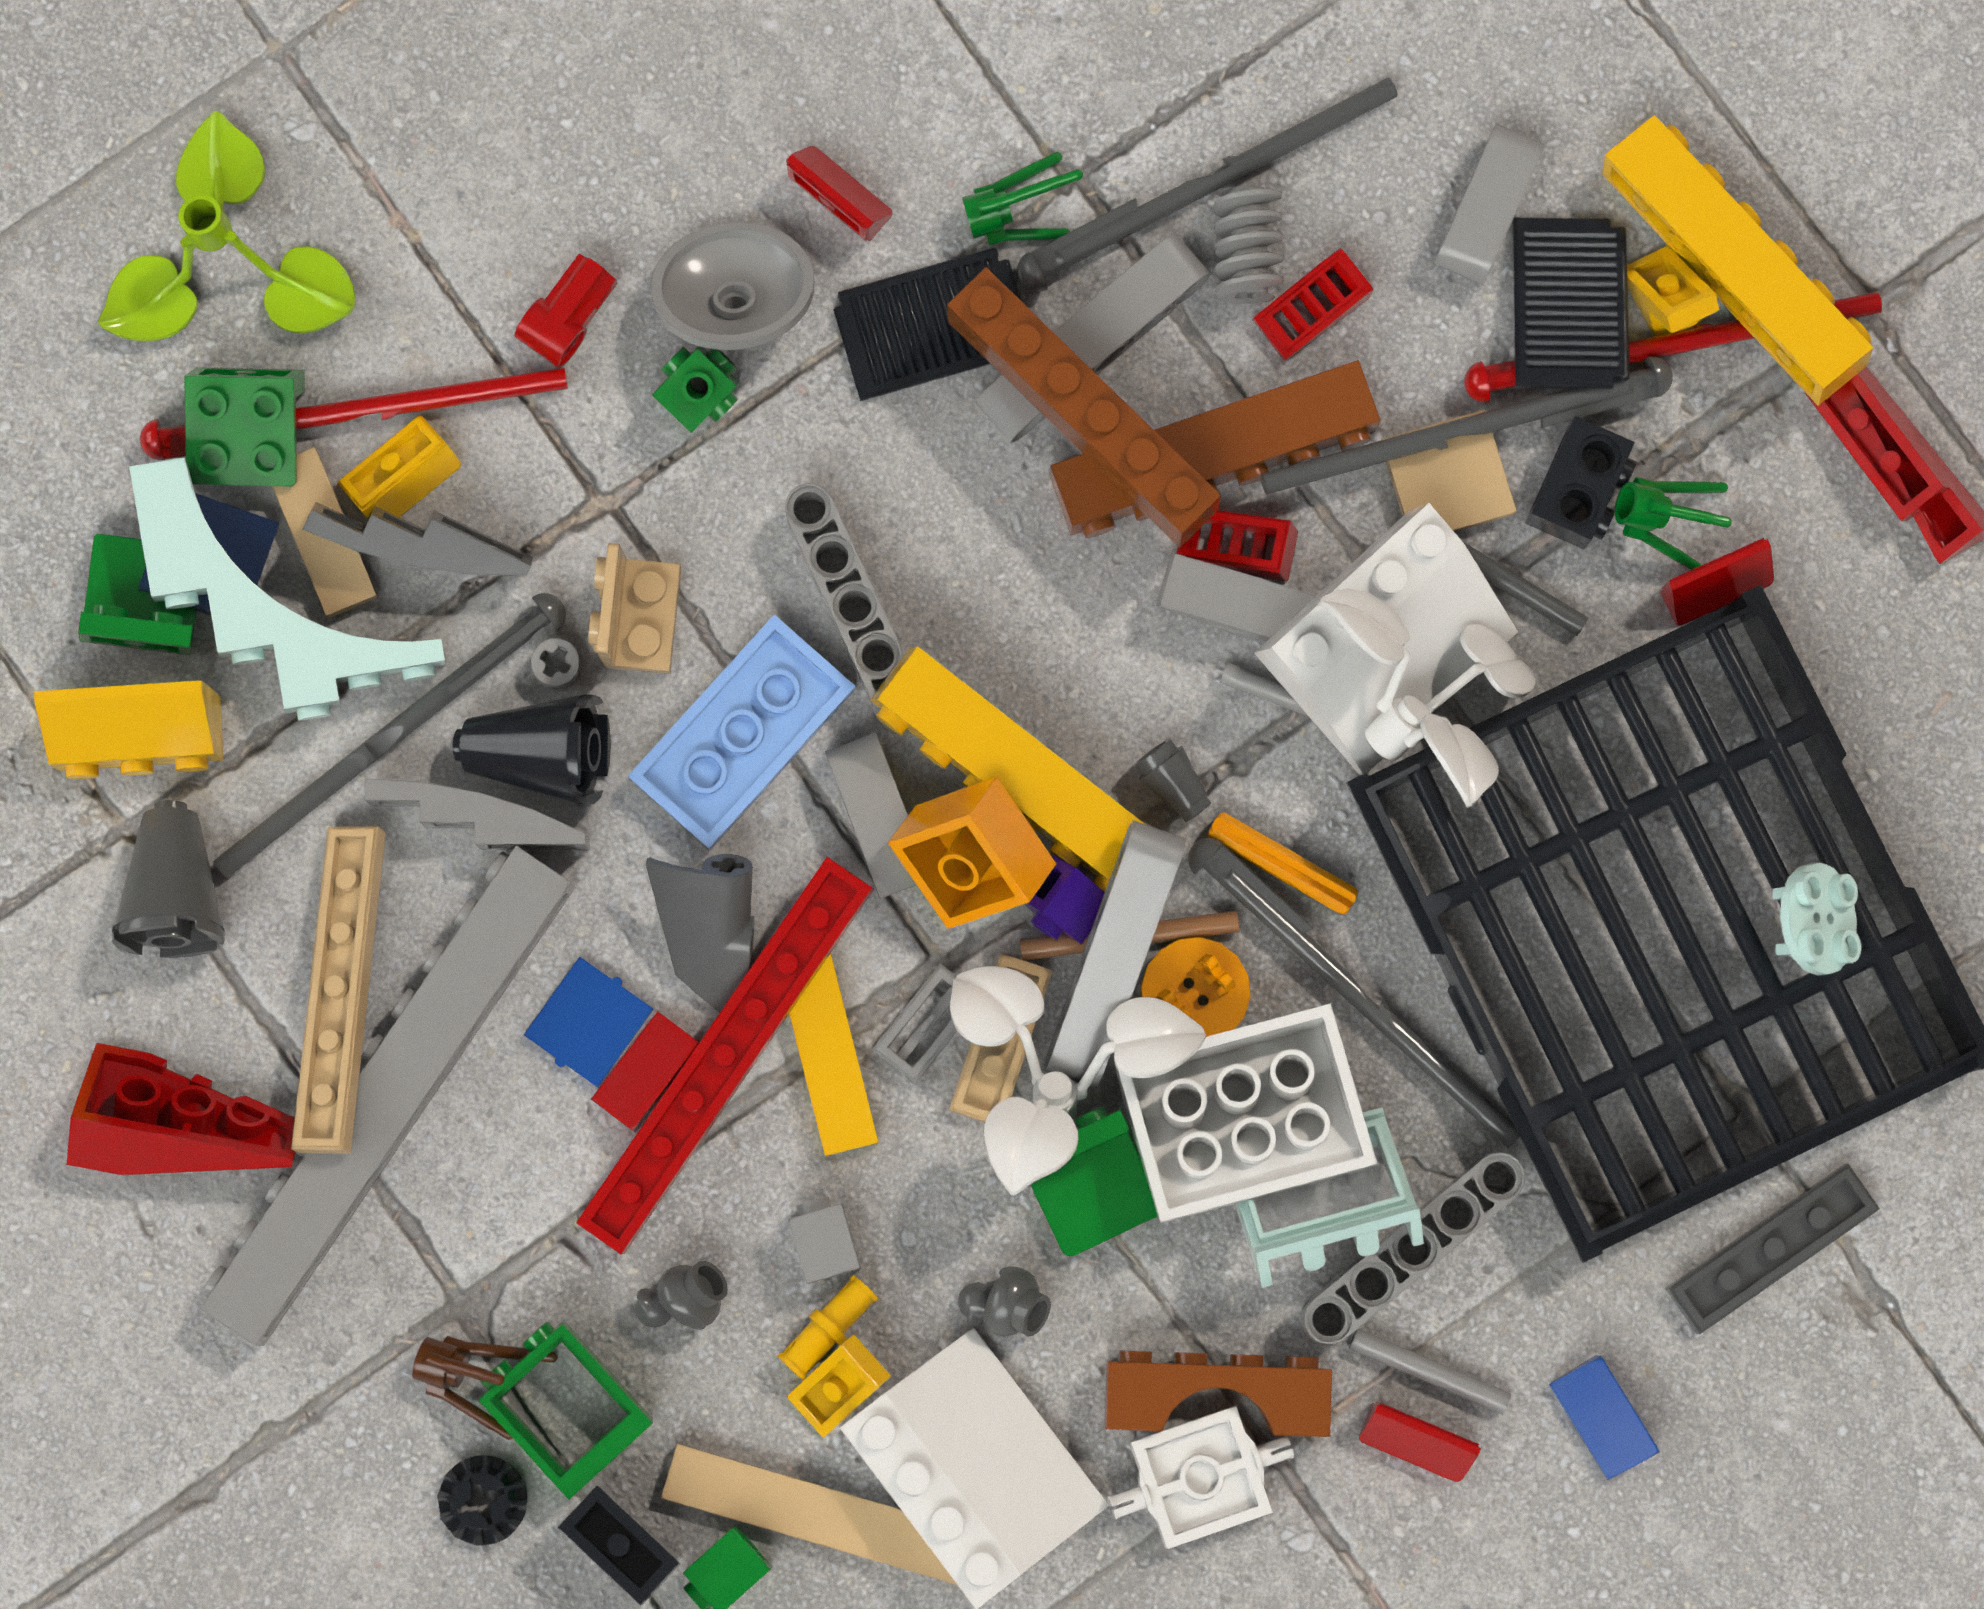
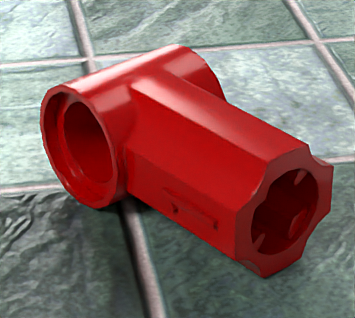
(558, 323)

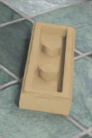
(334, 570)
(993, 1070)

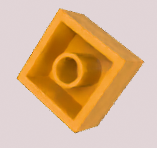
(972, 853)

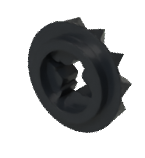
(506, 1511)

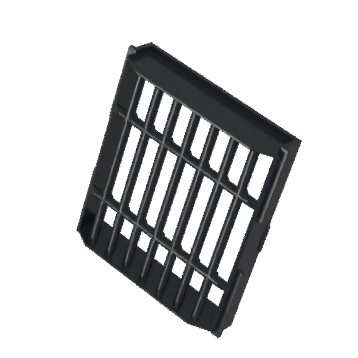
(1913, 934)

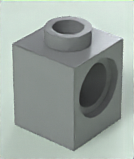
(823, 1240)

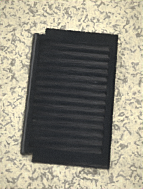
(1570, 303)
(900, 326)

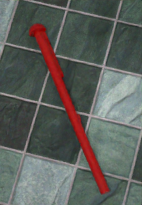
(1483, 379)
(171, 441)

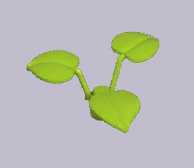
(218, 168)

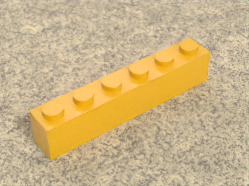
(1738, 259)
(987, 744)

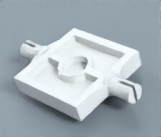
(1200, 1477)

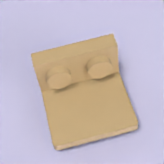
(636, 612)

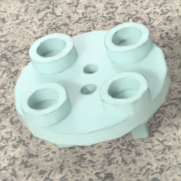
(1819, 919)

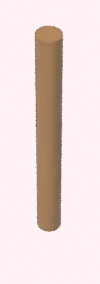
(1166, 931)

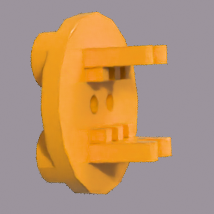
(1215, 974)

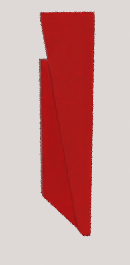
(1903, 465)

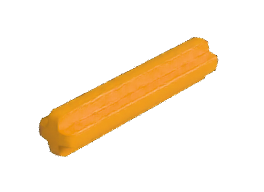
(1283, 863)

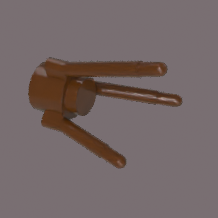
(445, 1365)

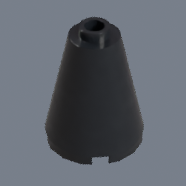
(540, 747)

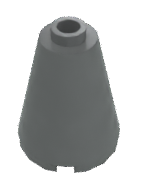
(169, 888)

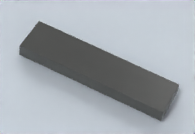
(1772, 1248)

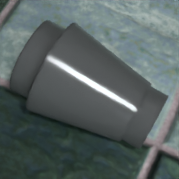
(1173, 779)

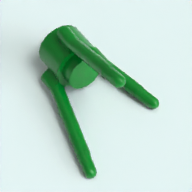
(990, 210)
(1645, 507)

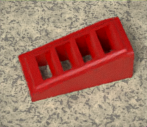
(1318, 276)
(1256, 565)

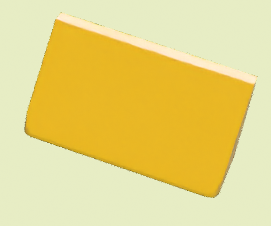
(401, 470)

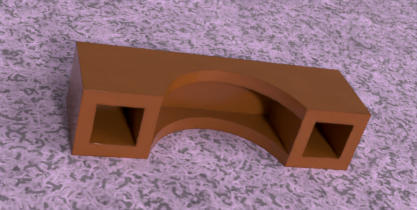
(1290, 1397)

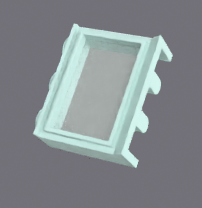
(1333, 1209)

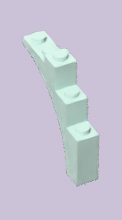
(310, 659)

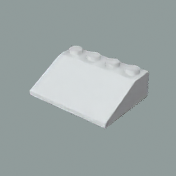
(1434, 591)
(1249, 1116)
(974, 1467)

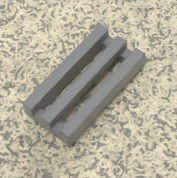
(898, 1060)

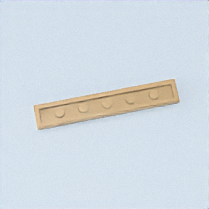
(338, 990)
(799, 1510)

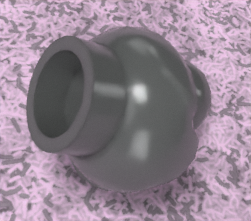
(686, 1294)
(1007, 1307)

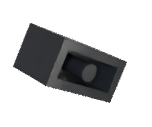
(619, 1545)

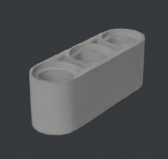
(1489, 204)
(872, 808)

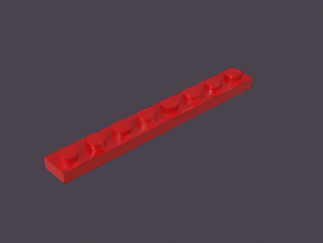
(725, 1056)

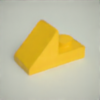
(1669, 292)
(838, 1386)

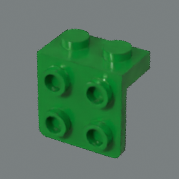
(1099, 1188)

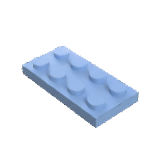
(742, 732)

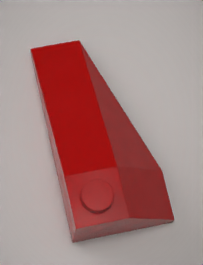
(153, 1121)

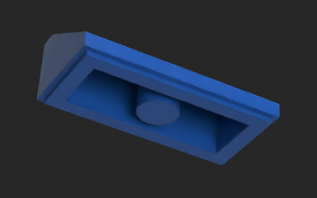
(1604, 1417)

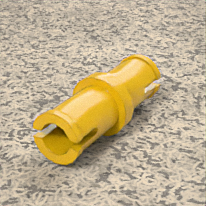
(827, 1327)

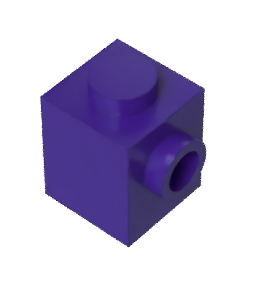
(1066, 903)

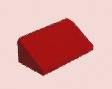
(838, 192)
(1718, 582)
(645, 1072)
(1418, 1442)

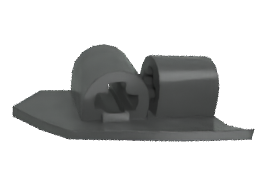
(707, 922)

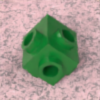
(685, 402)

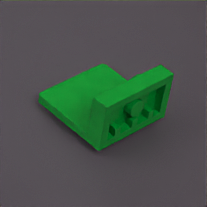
(242, 425)
(121, 613)

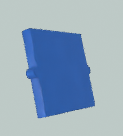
(588, 1022)

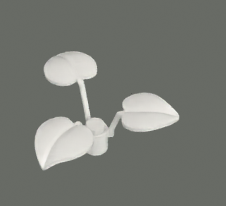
(1408, 720)
(1041, 1136)

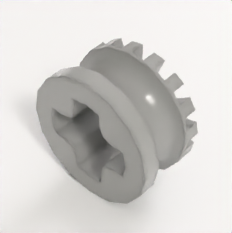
(559, 680)

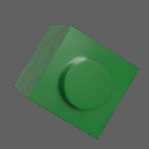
(725, 1571)

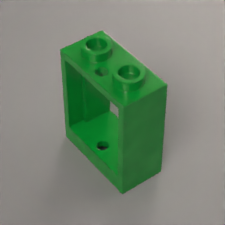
(604, 1449)

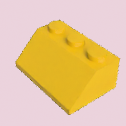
(131, 728)

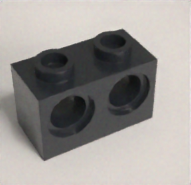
(1572, 479)

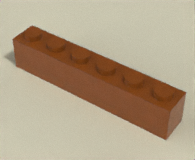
(1083, 407)
(1234, 443)

